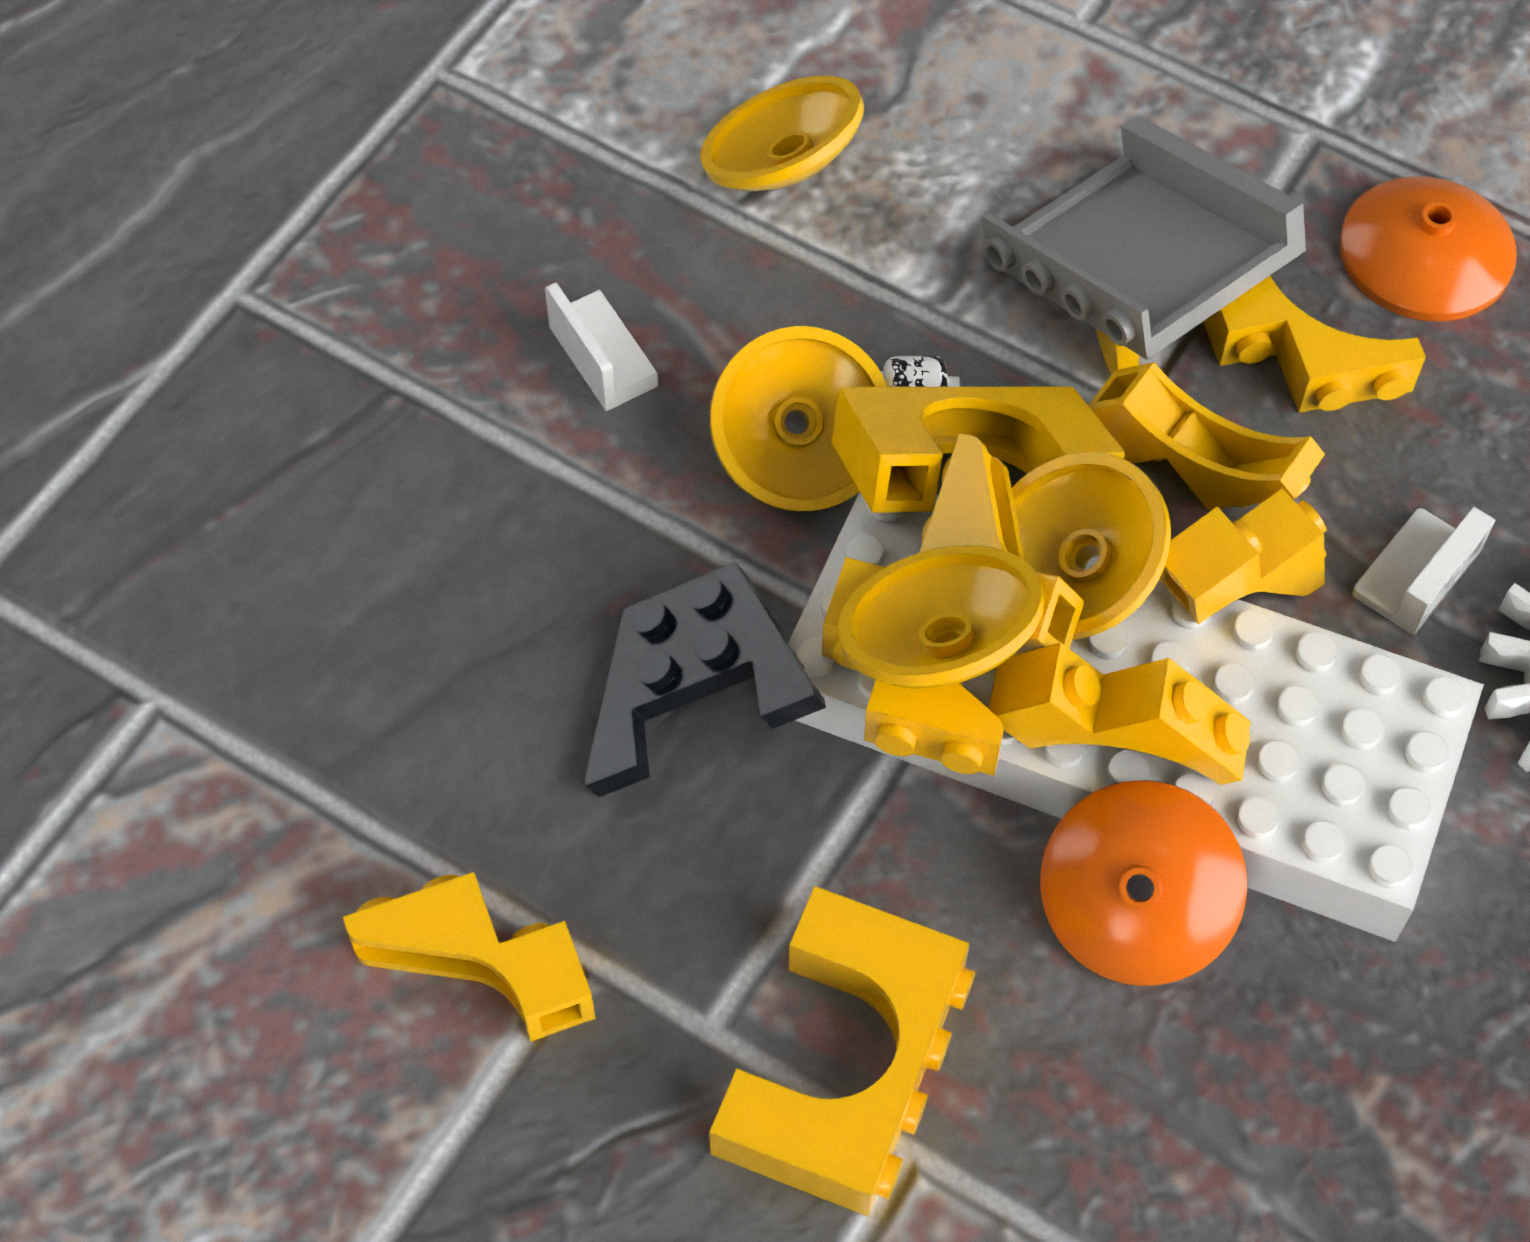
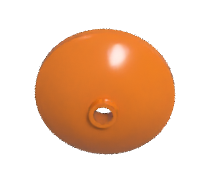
(1427, 248)
(1153, 833)

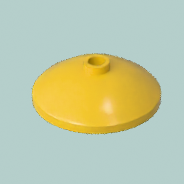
(783, 134)
(760, 385)
(1088, 509)
(941, 616)

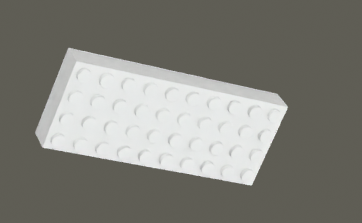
(1341, 754)

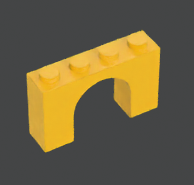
(898, 434)
(848, 1143)

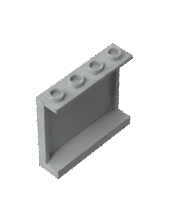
(1151, 240)

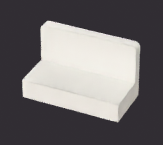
(600, 347)
(1421, 566)

